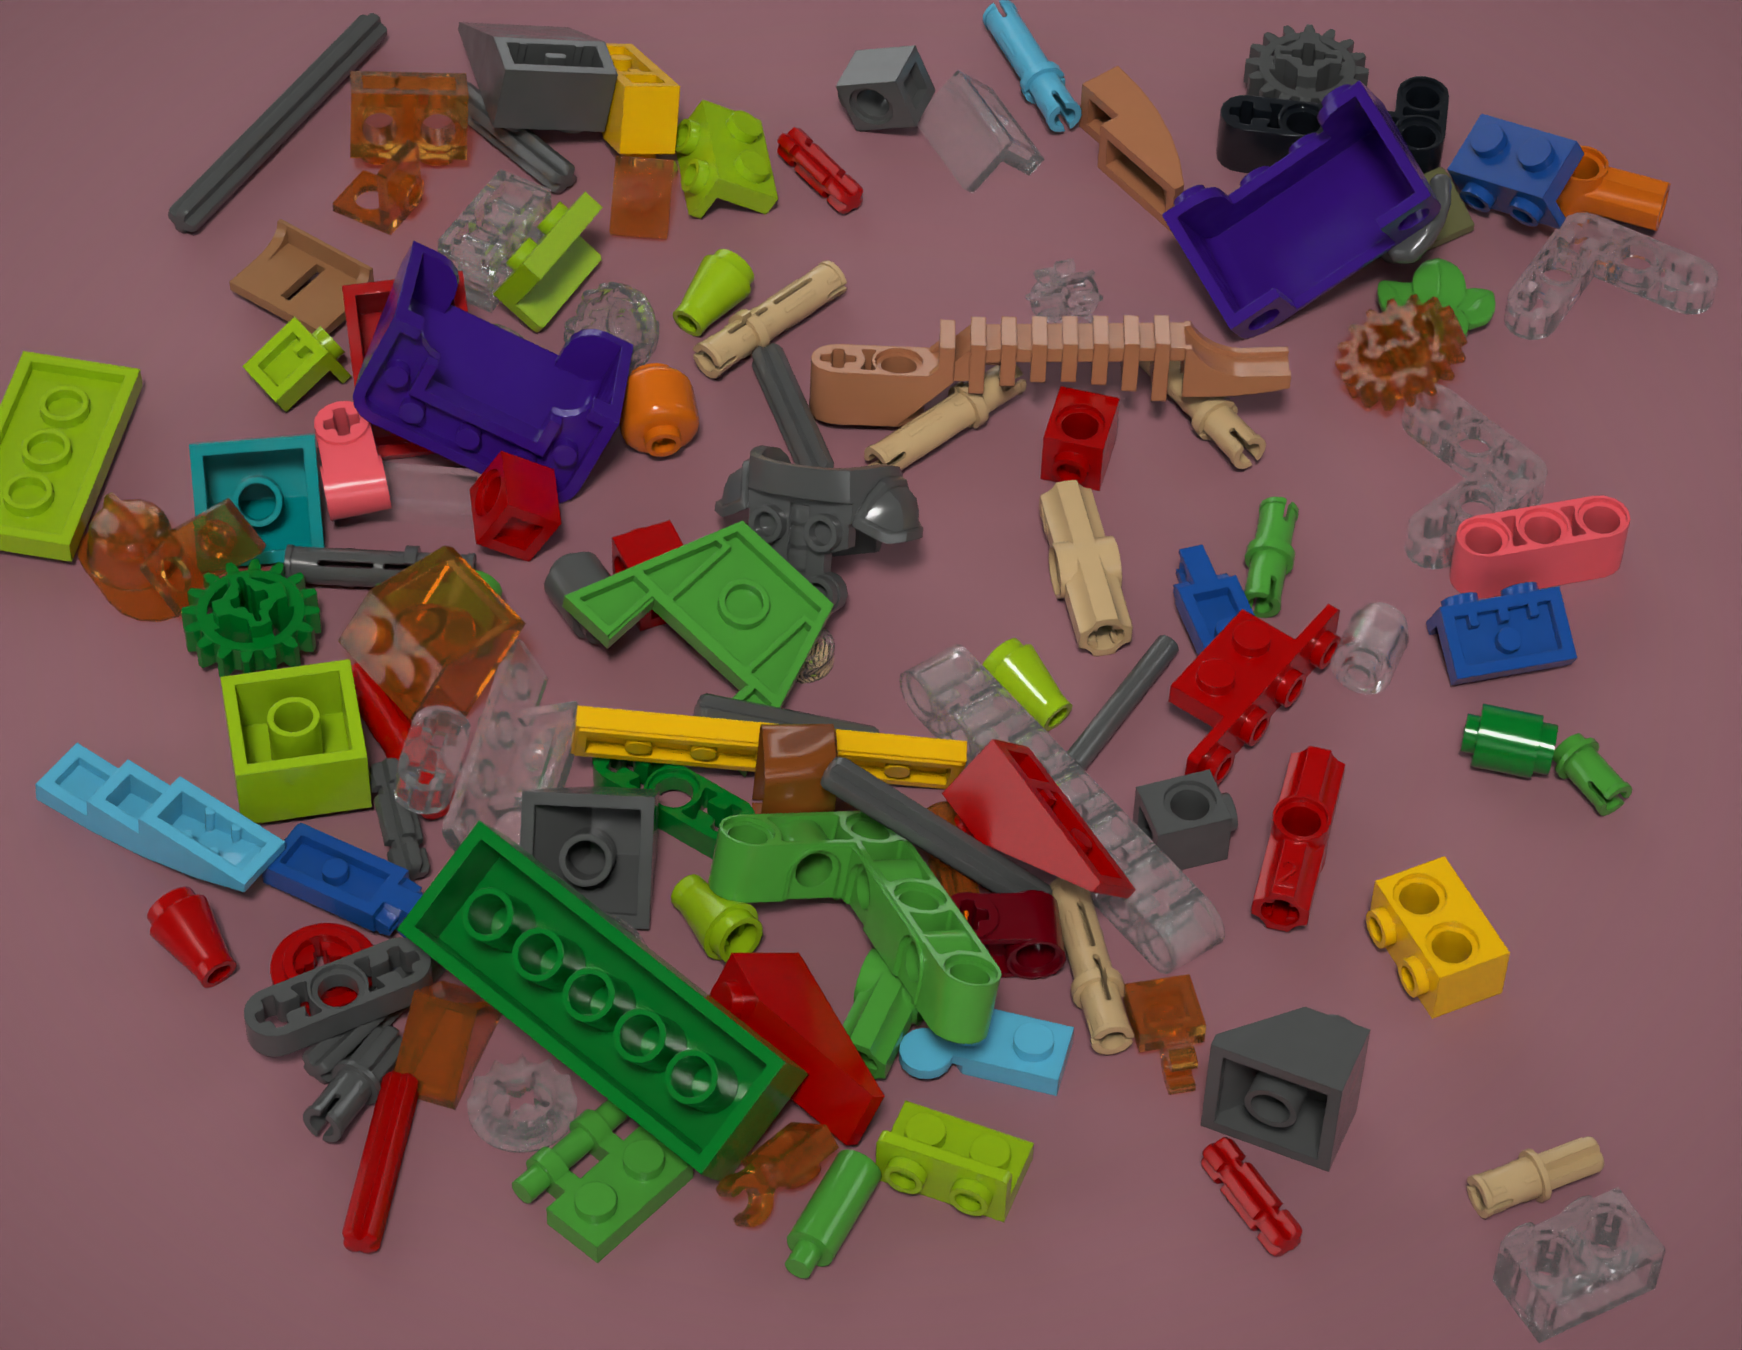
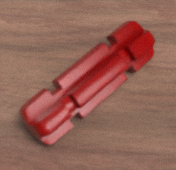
(820, 170)
(1251, 1196)

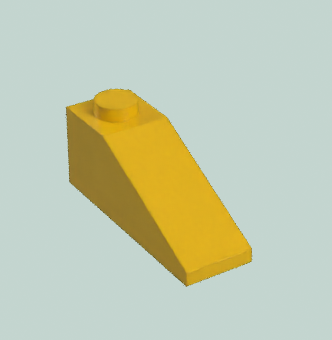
(642, 106)

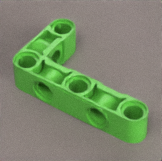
(890, 891)

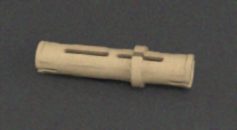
(763, 323)
(1215, 420)
(944, 421)
(1096, 984)

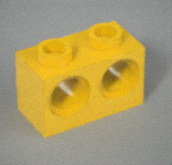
(1437, 937)

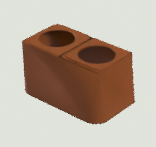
(791, 768)

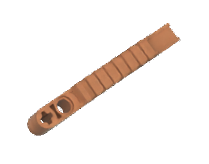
(895, 382)

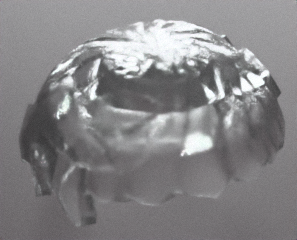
(622, 313)

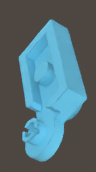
(1014, 1053)

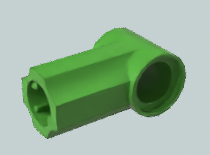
(879, 1015)

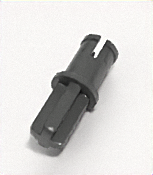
(354, 1083)

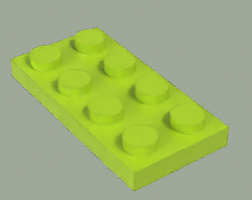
(57, 447)

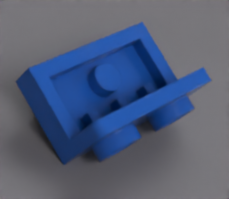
(1515, 170)

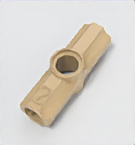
(1085, 568)

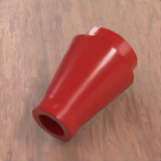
(189, 932)

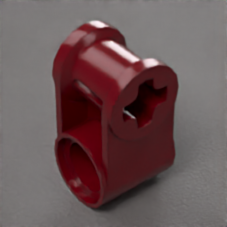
(1017, 930)

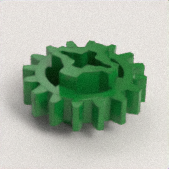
(251, 619)

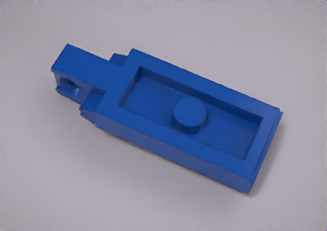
(1206, 599)
(343, 880)

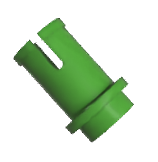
(1588, 770)

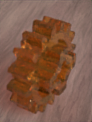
(1401, 352)

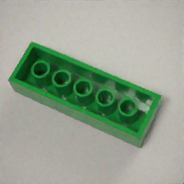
(602, 1002)

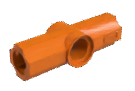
(1613, 192)

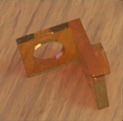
(398, 191)
(642, 197)
(202, 547)

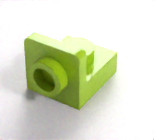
(295, 362)

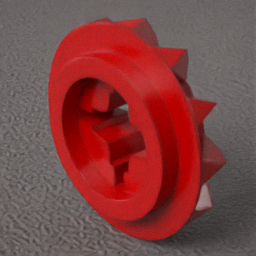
(299, 952)

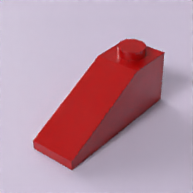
(1020, 810)
(789, 1010)

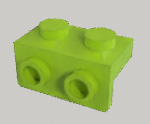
(724, 158)
(553, 267)

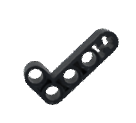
(1262, 129)

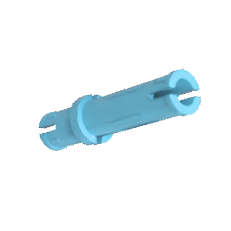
(1040, 79)

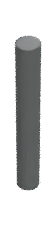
(1123, 701)

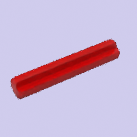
(380, 1163)

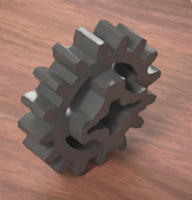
(1302, 65)

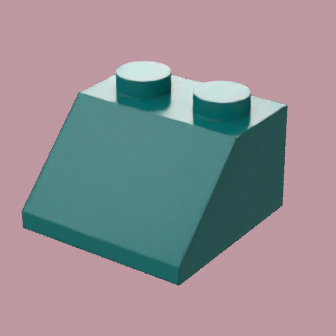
(269, 483)

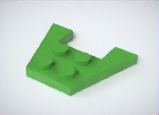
(724, 598)

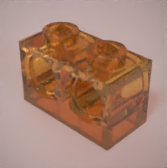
(409, 101)

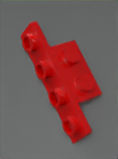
(1245, 680)

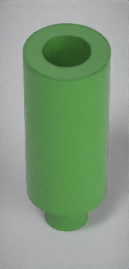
(831, 1212)

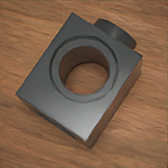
(885, 88)
(1187, 818)

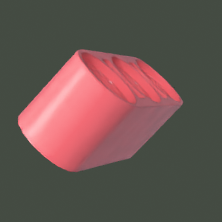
(1540, 545)

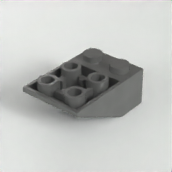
(541, 76)

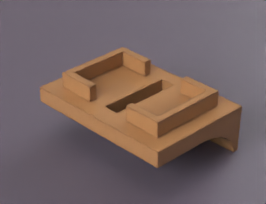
(289, 263)

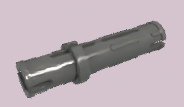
(312, 563)

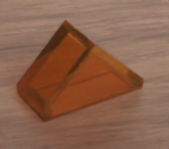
(445, 1040)

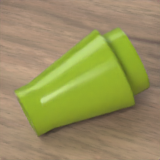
(715, 289)
(1029, 682)
(716, 922)

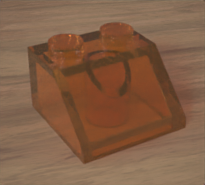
(432, 634)

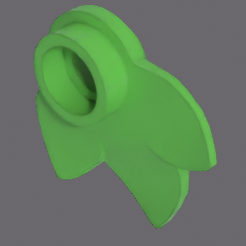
(1446, 282)

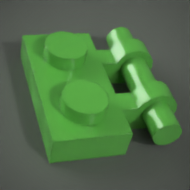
(614, 1195)

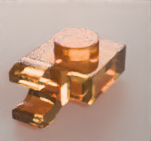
(1170, 1019)
(782, 1161)

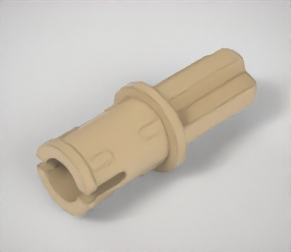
(1533, 1176)

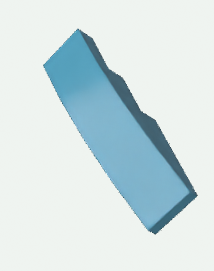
(158, 820)

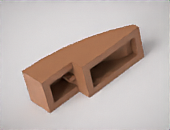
(1132, 141)

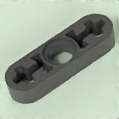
(328, 1021)

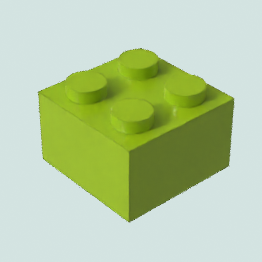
(296, 741)

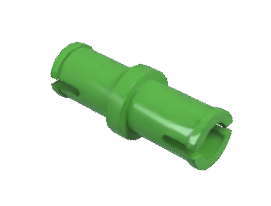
(1270, 556)

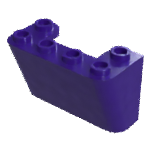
(1307, 217)

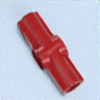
(1298, 839)

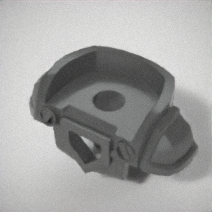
(821, 512)

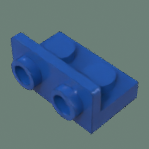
(1503, 634)

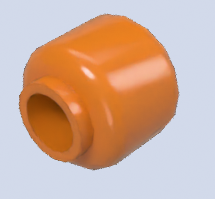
(658, 409)

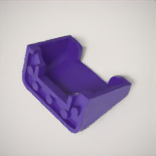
(482, 389)

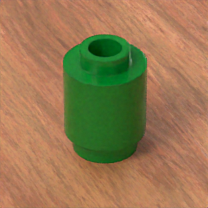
(1509, 741)

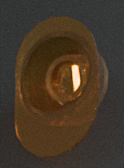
(117, 546)

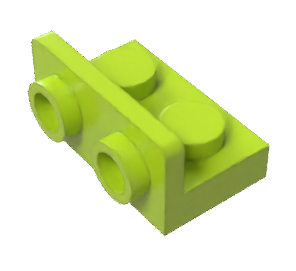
(953, 1161)

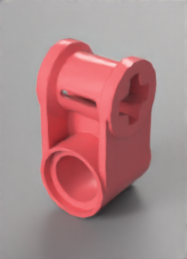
(350, 463)

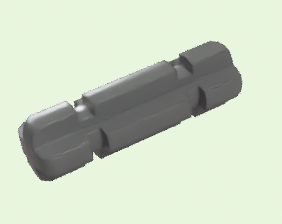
(398, 825)

